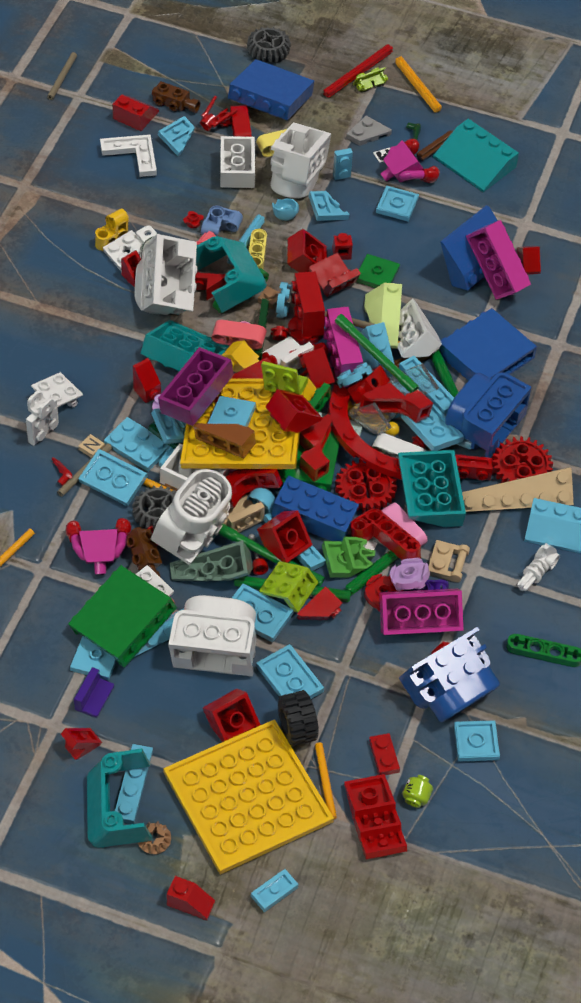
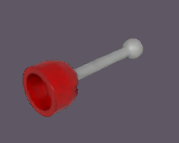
(259, 565)

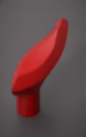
(66, 474)

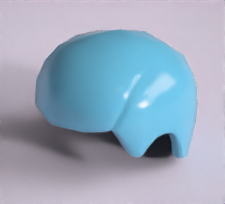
(285, 209)
(264, 496)

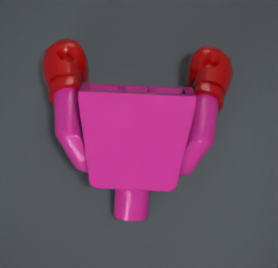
(405, 166)
(98, 545)

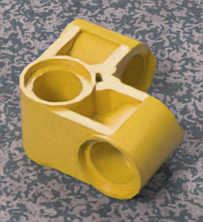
(115, 227)

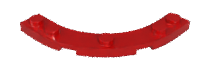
(351, 440)

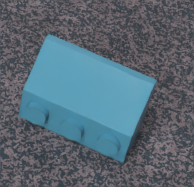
(379, 338)
(555, 525)

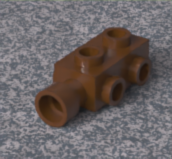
(174, 98)
(143, 549)

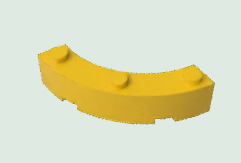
(243, 357)

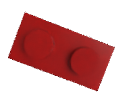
(384, 754)

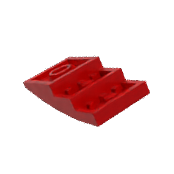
(375, 816)

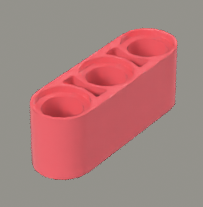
(227, 332)

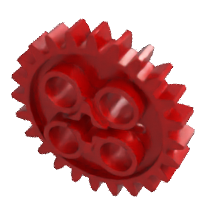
(520, 463)
(350, 486)

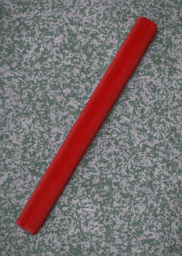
(361, 68)

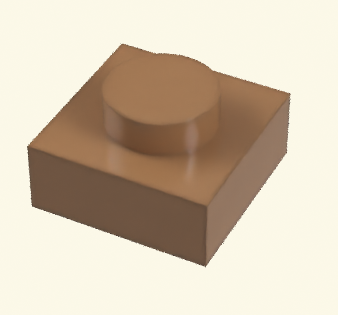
(271, 295)

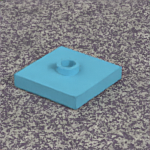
(397, 203)
(232, 411)
(89, 656)
(476, 741)

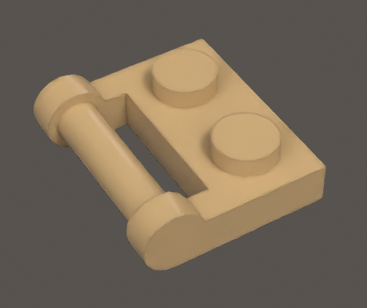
(442, 557)

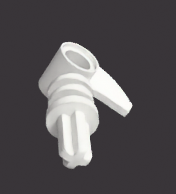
(545, 559)

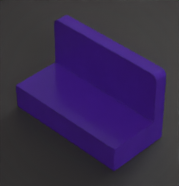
(93, 694)

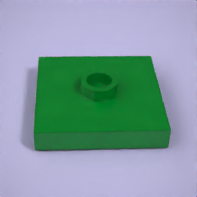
(377, 271)

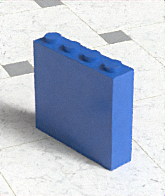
(271, 89)
(487, 347)

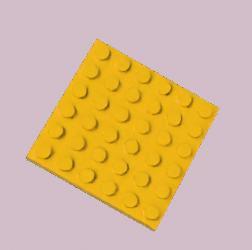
(273, 445)
(247, 796)

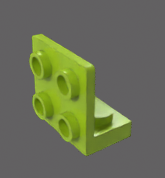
(282, 378)
(290, 583)

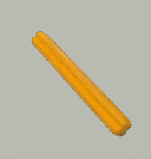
(418, 84)

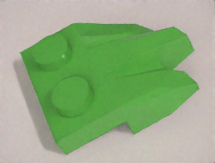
(347, 556)

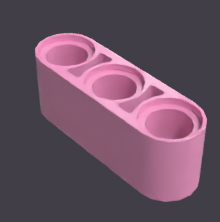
(400, 517)

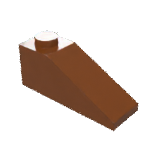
(228, 437)

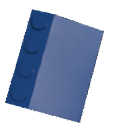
(458, 254)

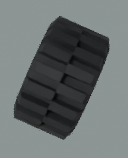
(298, 718)

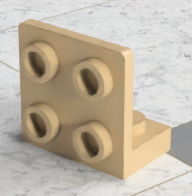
(245, 514)

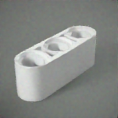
(392, 446)

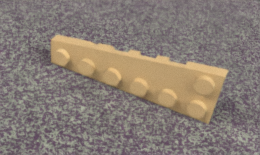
(519, 493)

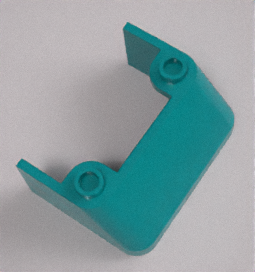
(241, 281)
(106, 826)

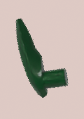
(416, 129)

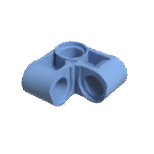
(221, 219)

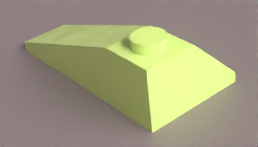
(384, 306)

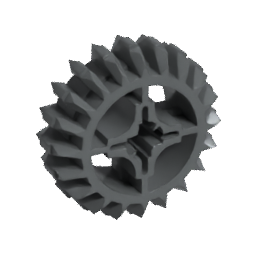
(268, 44)
(156, 501)

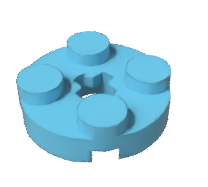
(282, 305)
(348, 377)

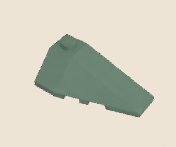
(215, 565)

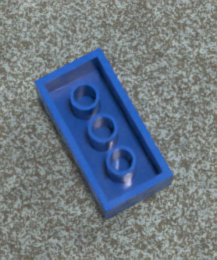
(320, 510)

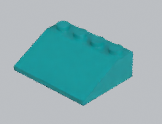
(477, 155)
(175, 344)
(432, 487)

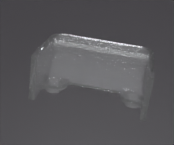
(378, 422)

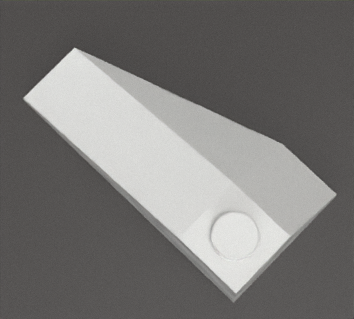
(416, 333)

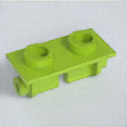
(375, 76)

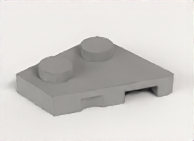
(366, 131)

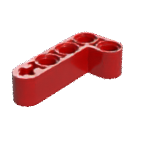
(378, 525)

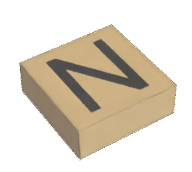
(91, 445)

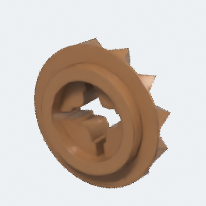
(161, 843)

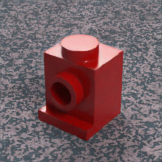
(343, 242)

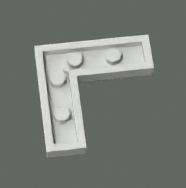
(133, 144)

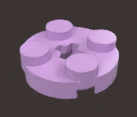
(404, 580)

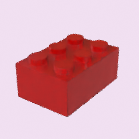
(308, 304)

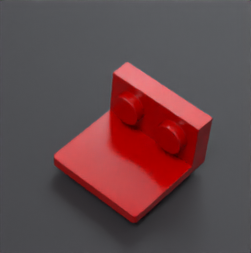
(334, 274)

